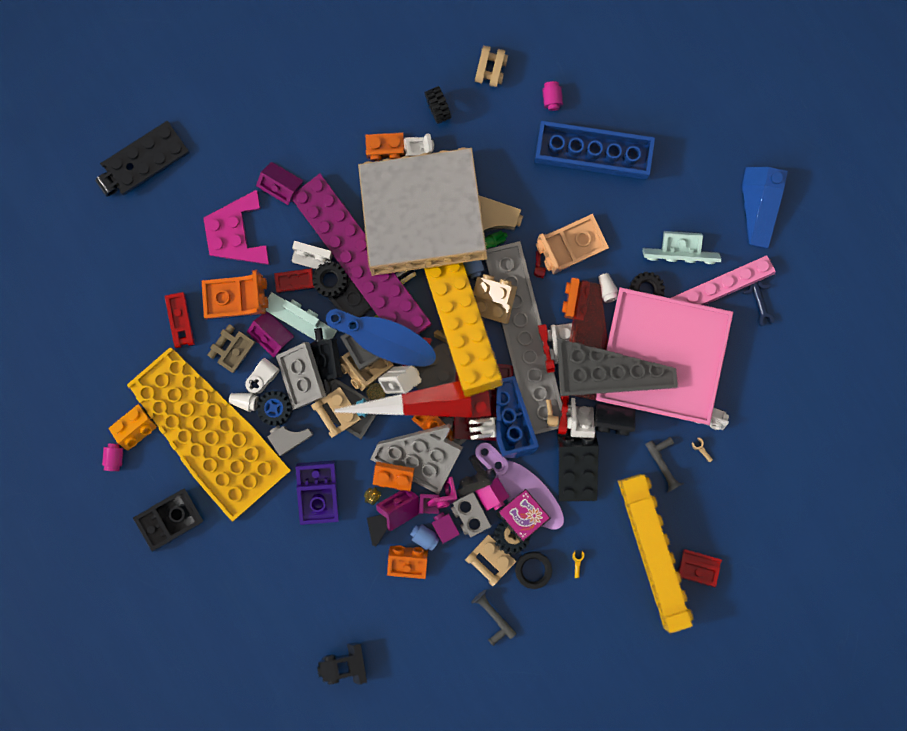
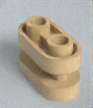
(495, 76)

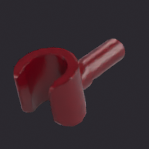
(539, 271)

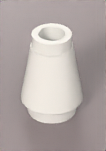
(608, 288)
(245, 401)

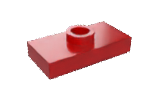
(294, 280)

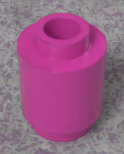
(552, 96)
(112, 457)

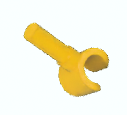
(577, 563)

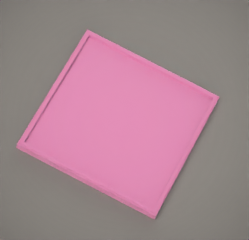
(675, 336)

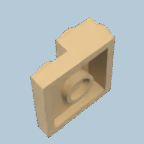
(494, 298)
(368, 375)

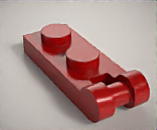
(179, 319)

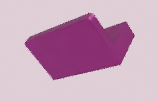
(278, 182)
(270, 333)
(399, 508)

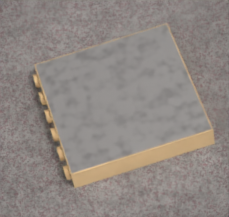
(421, 211)

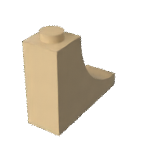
(498, 215)

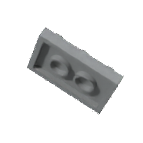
(301, 375)

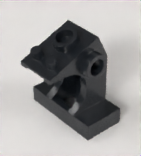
(329, 671)

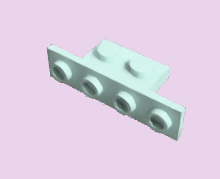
(682, 247)
(296, 317)

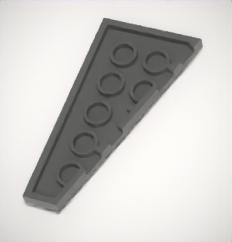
(599, 371)

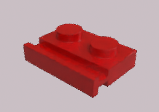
(699, 568)

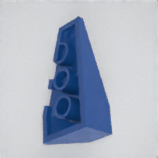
(762, 199)
(513, 425)

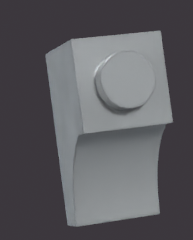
(286, 440)

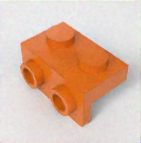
(572, 291)
(393, 476)

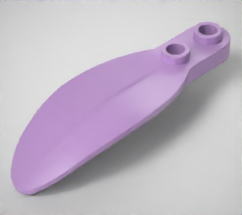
(517, 478)

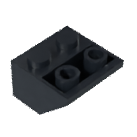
(614, 418)

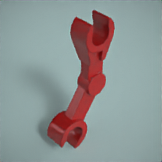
(544, 337)
(562, 429)

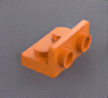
(384, 146)
(407, 562)

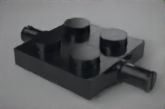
(326, 358)

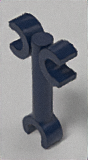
(756, 288)

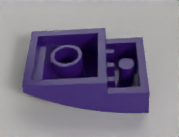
(317, 492)

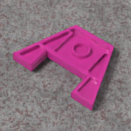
(227, 233)

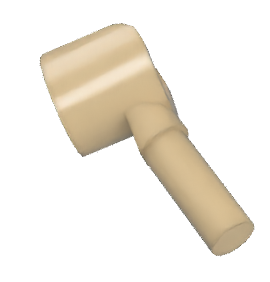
(551, 420)
(702, 450)

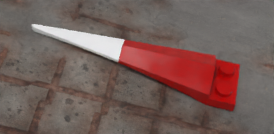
(441, 400)

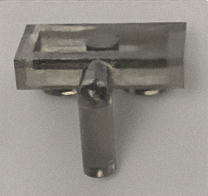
(478, 481)

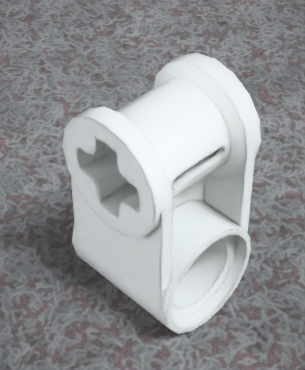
(264, 373)

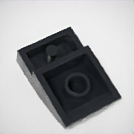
(168, 520)

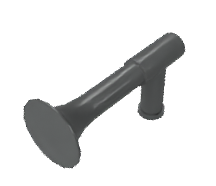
(654, 451)
(505, 627)

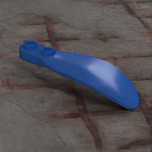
(385, 339)

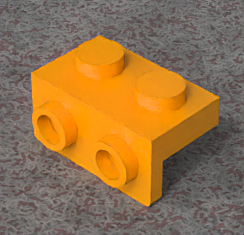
(132, 427)

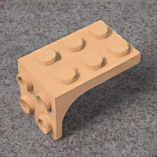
(571, 244)

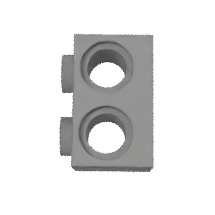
(475, 512)

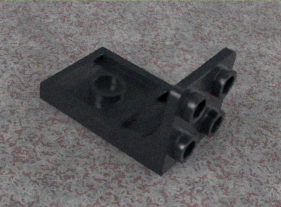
(577, 468)

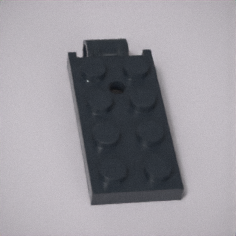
(148, 155)

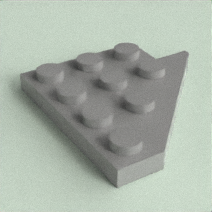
(424, 451)

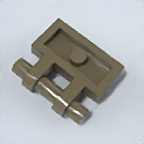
(235, 352)

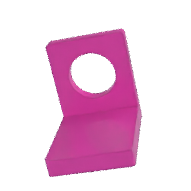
(442, 502)

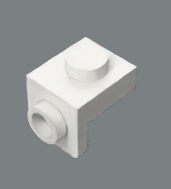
(418, 145)

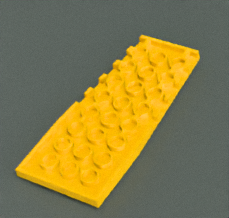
(208, 434)

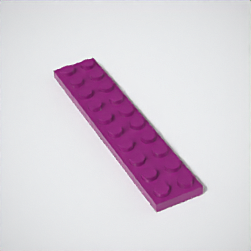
(349, 247)

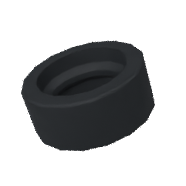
(537, 584)

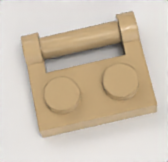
(336, 400)
(497, 558)

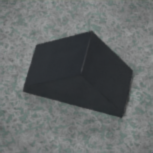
(377, 527)

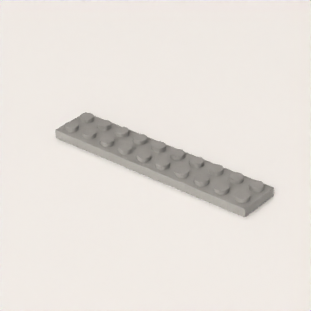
(523, 337)

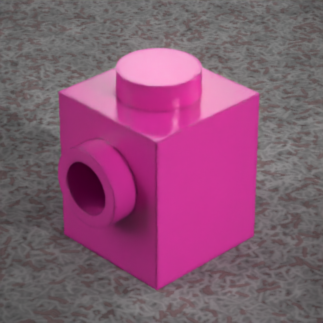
(492, 495)

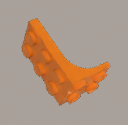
(234, 296)

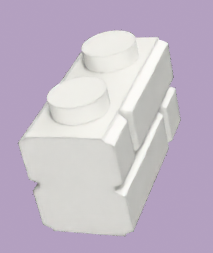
(399, 379)

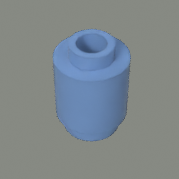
(474, 268)
(424, 537)

